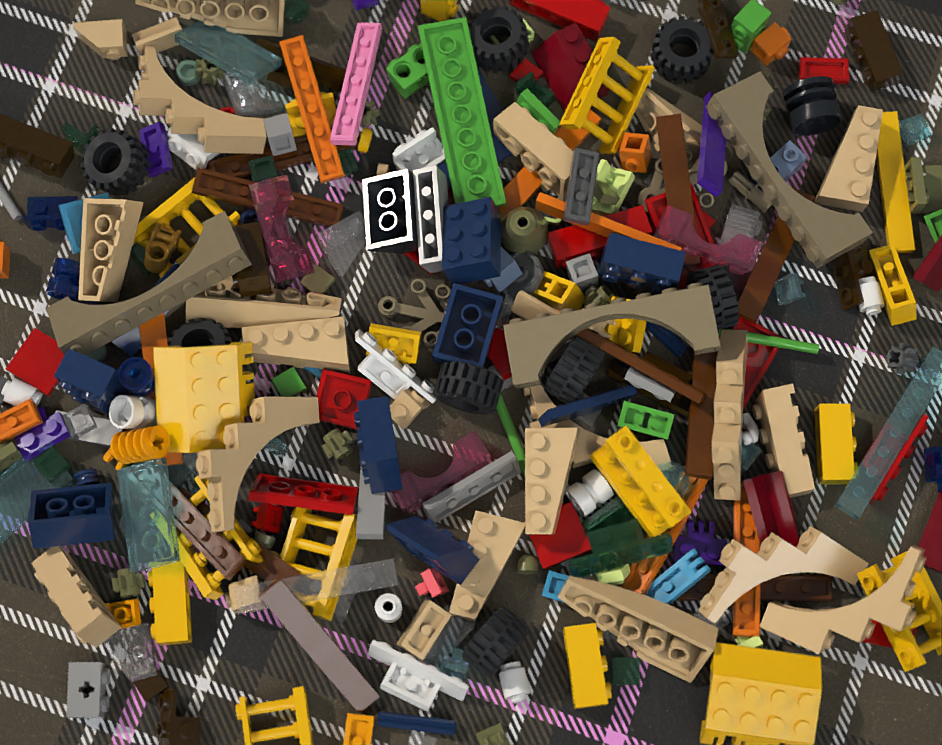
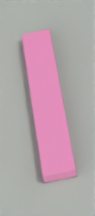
(356, 84)

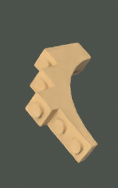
(186, 115)
(729, 414)
(243, 441)
(587, 441)
(777, 557)
(886, 605)

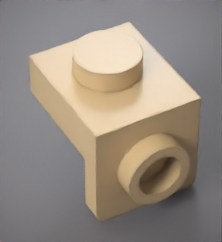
(407, 407)

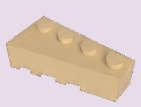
(536, 146)
(106, 246)
(75, 596)

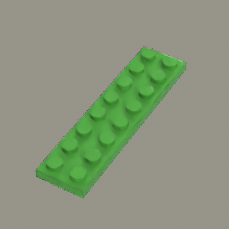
(461, 111)

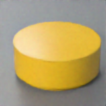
(365, 140)

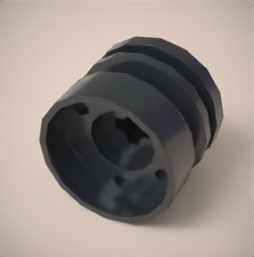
(812, 106)

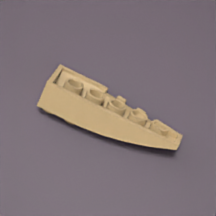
(237, 16)
(226, 306)
(650, 627)

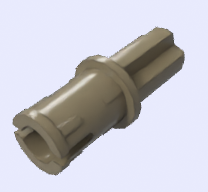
(750, 191)

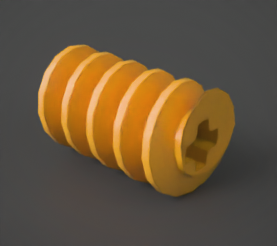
(140, 444)

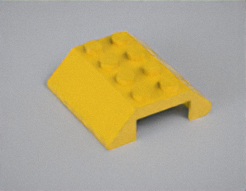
(201, 393)
(762, 697)

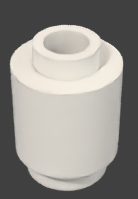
(871, 295)
(19, 391)
(388, 616)
(514, 682)

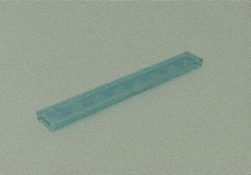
(892, 436)

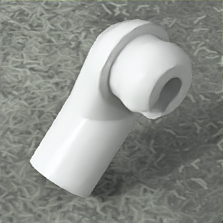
(751, 430)

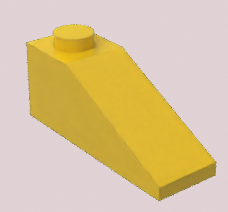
(894, 285)
(559, 292)

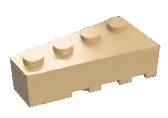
(852, 167)
(301, 344)
(782, 438)
(547, 470)
(493, 544)

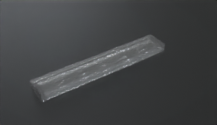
(323, 584)

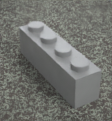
(430, 197)

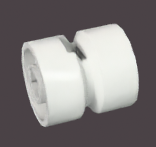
(132, 412)
(591, 491)

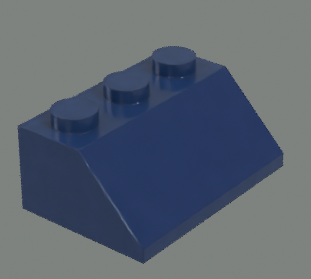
(435, 547)

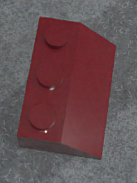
(564, 61)

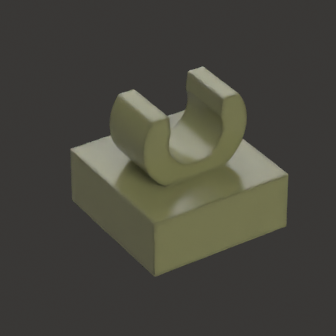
(492, 736)

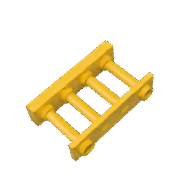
(587, 89)
(178, 206)
(639, 483)
(339, 553)
(196, 562)
(927, 605)
(295, 702)

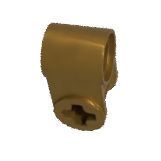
(162, 244)

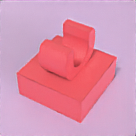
(432, 584)

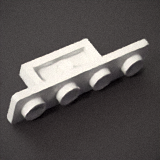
(389, 373)
(414, 680)

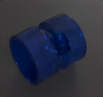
(65, 279)
(137, 376)

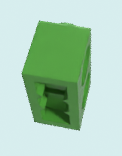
(749, 24)
(408, 64)
(646, 420)

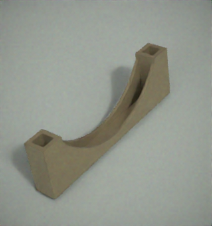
(819, 231)
(214, 258)
(536, 341)

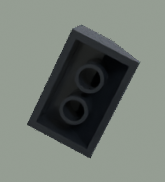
(390, 213)

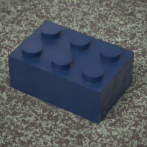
(471, 241)
(640, 264)
(467, 326)
(89, 381)
(378, 439)
(72, 515)

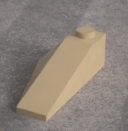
(653, 106)

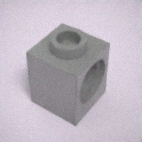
(279, 134)
(582, 272)

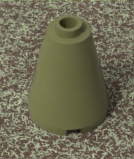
(527, 238)

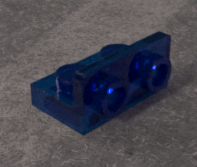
(45, 212)
(933, 465)

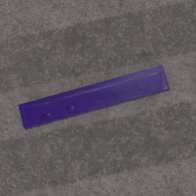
(711, 153)

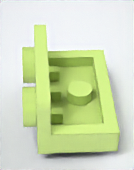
(620, 182)

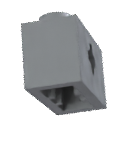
(80, 677)

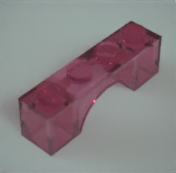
(271, 203)
(738, 253)
(468, 457)

